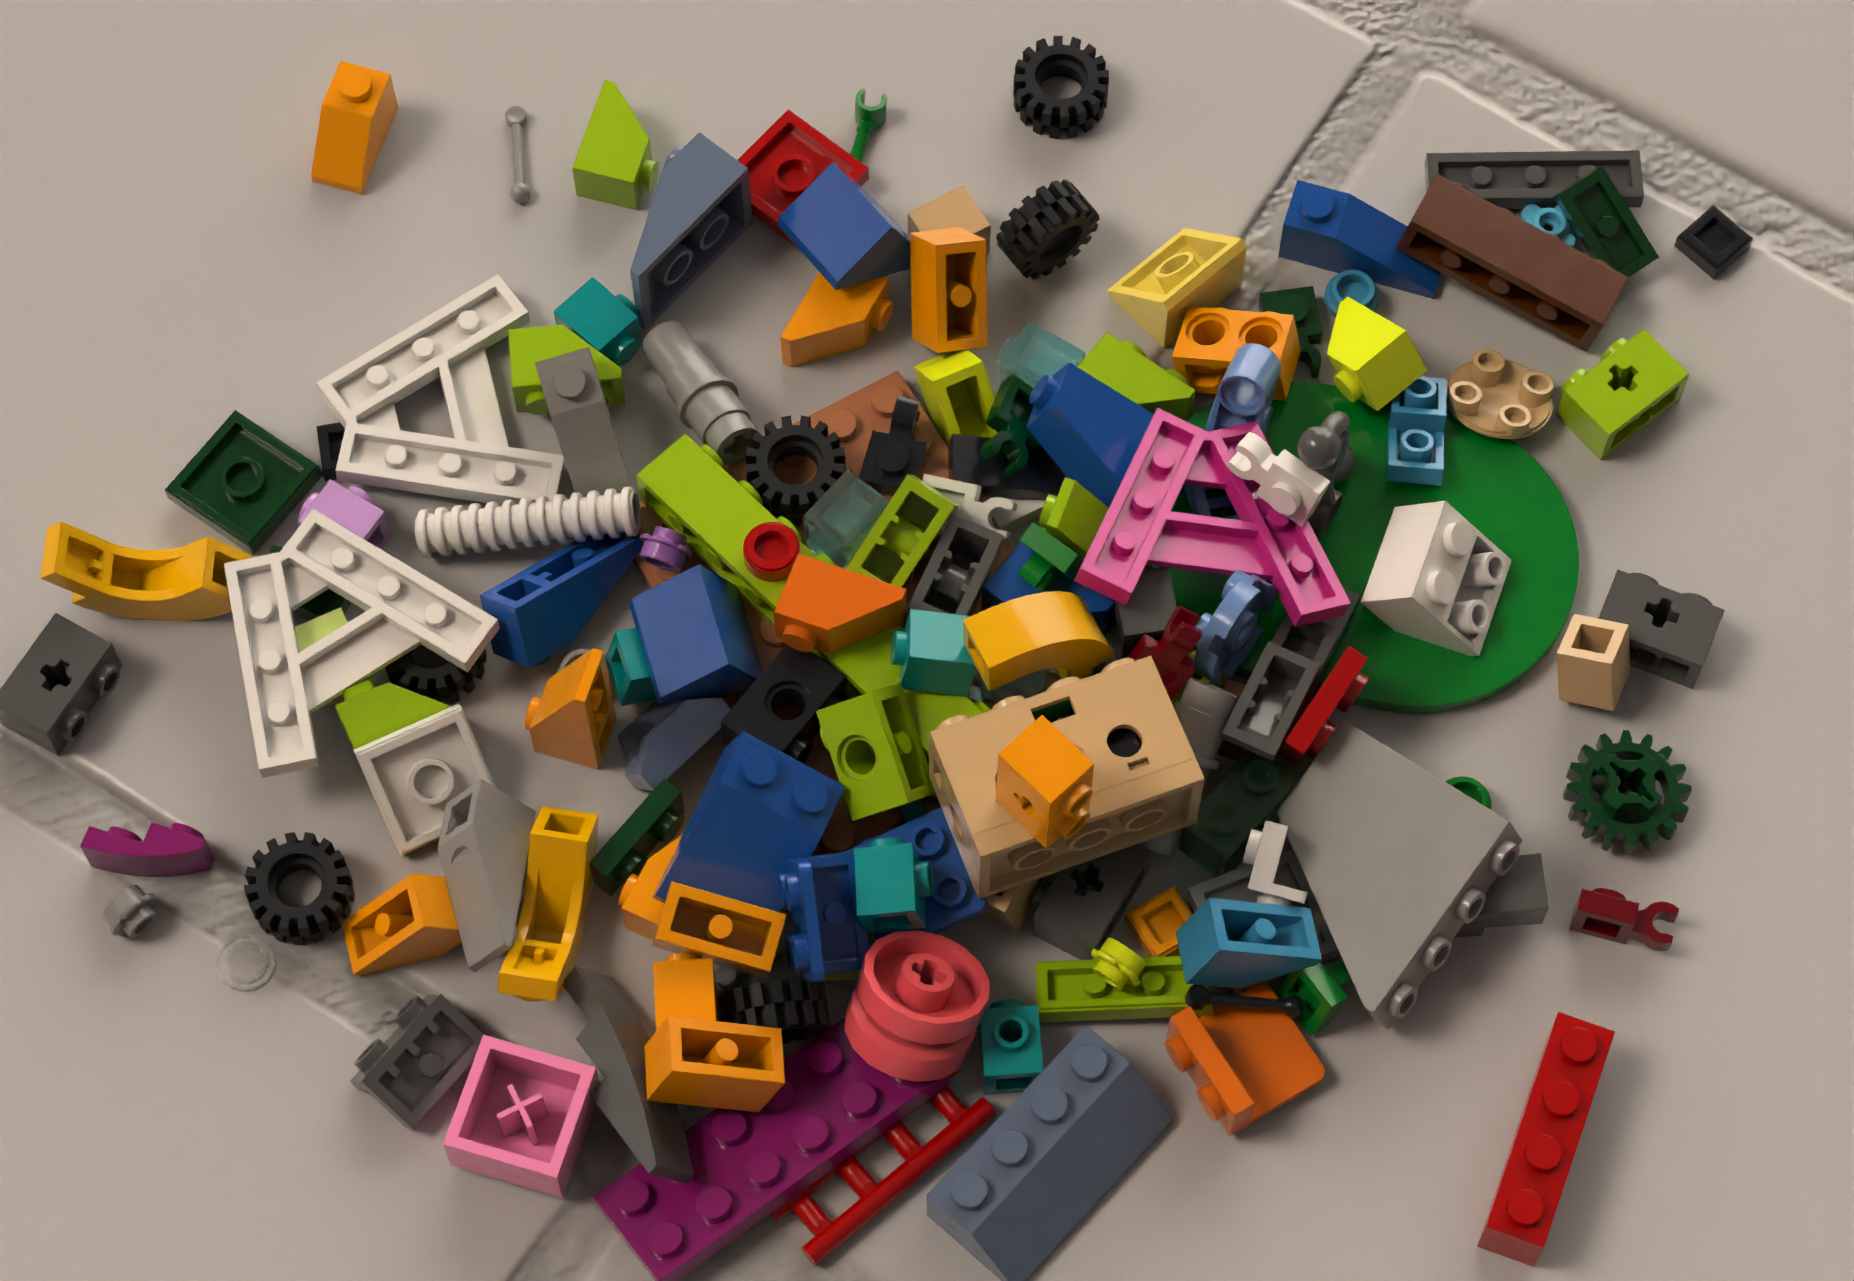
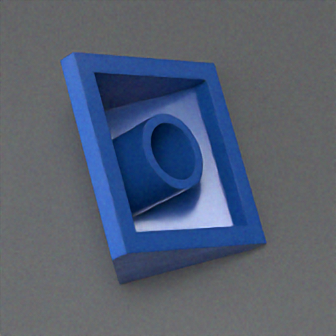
(845, 231)
(695, 637)

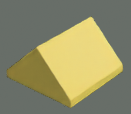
(1184, 272)

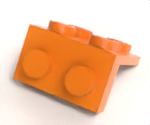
(1243, 1060)

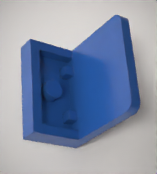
(953, 894)
(824, 912)

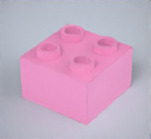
(522, 1116)

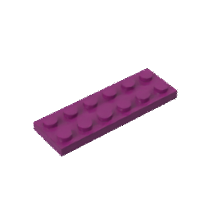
(762, 1159)

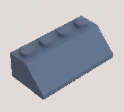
(1048, 1158)

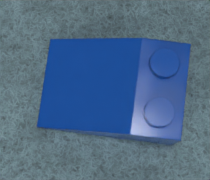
(749, 822)

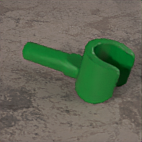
(867, 119)

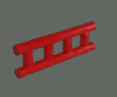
(877, 1196)

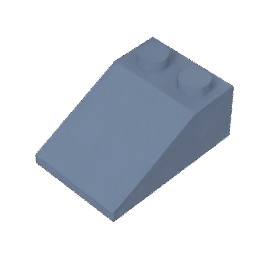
(692, 221)

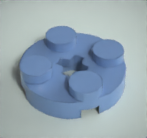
(1232, 630)

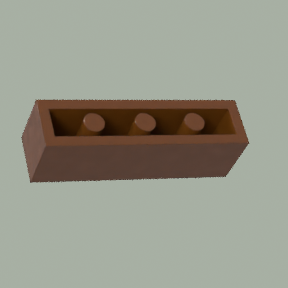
(1512, 262)

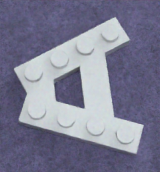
(449, 347)
(400, 615)

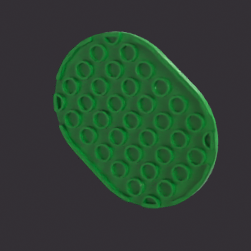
(1484, 480)

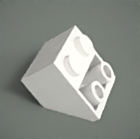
(1436, 578)

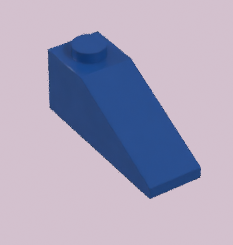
(1345, 233)
(556, 597)

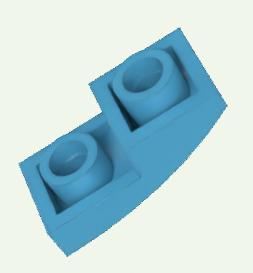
(1417, 433)

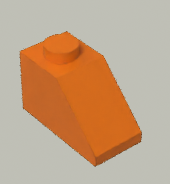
(834, 607)

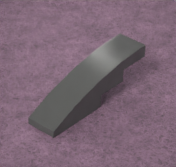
(1284, 682)
(616, 1046)

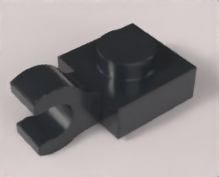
(895, 454)

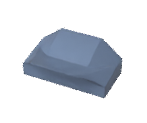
(667, 737)

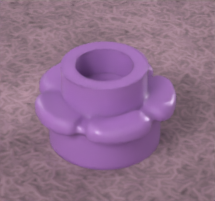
(665, 549)

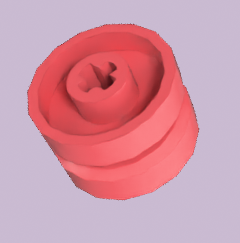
(916, 1005)

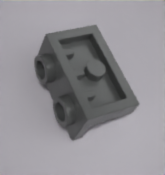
(418, 1059)

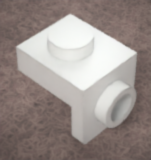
(1264, 854)

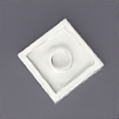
(420, 772)

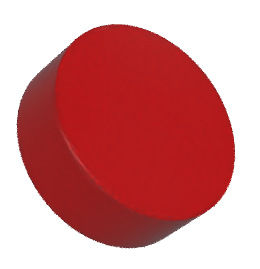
(771, 551)

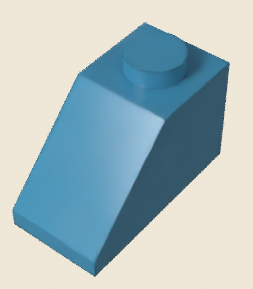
(1246, 942)

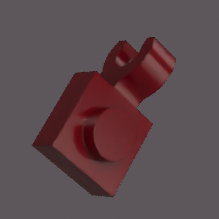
(1171, 651)
(1613, 918)

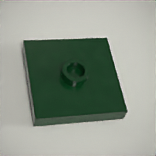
(244, 482)

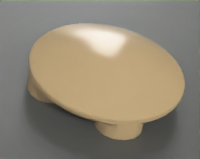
(1499, 396)

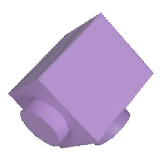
(350, 509)

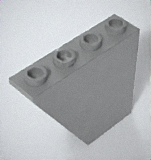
(1392, 863)

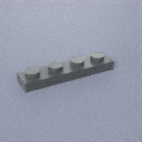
(1528, 178)

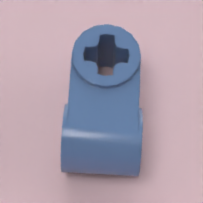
(1246, 389)

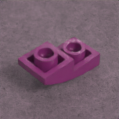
(162, 854)

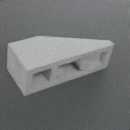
(582, 422)

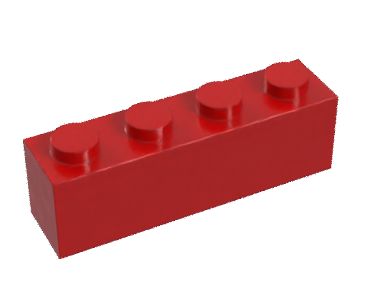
(1546, 1139)

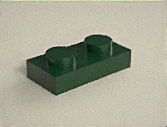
(1605, 223)
(626, 851)

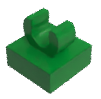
(1048, 558)
(1320, 993)

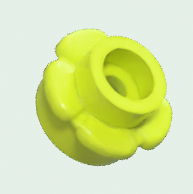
(1117, 964)

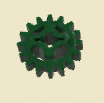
(1639, 813)

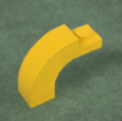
(137, 582)
(1035, 635)
(552, 905)

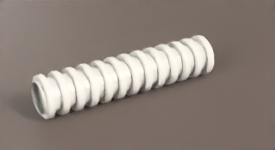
(528, 522)

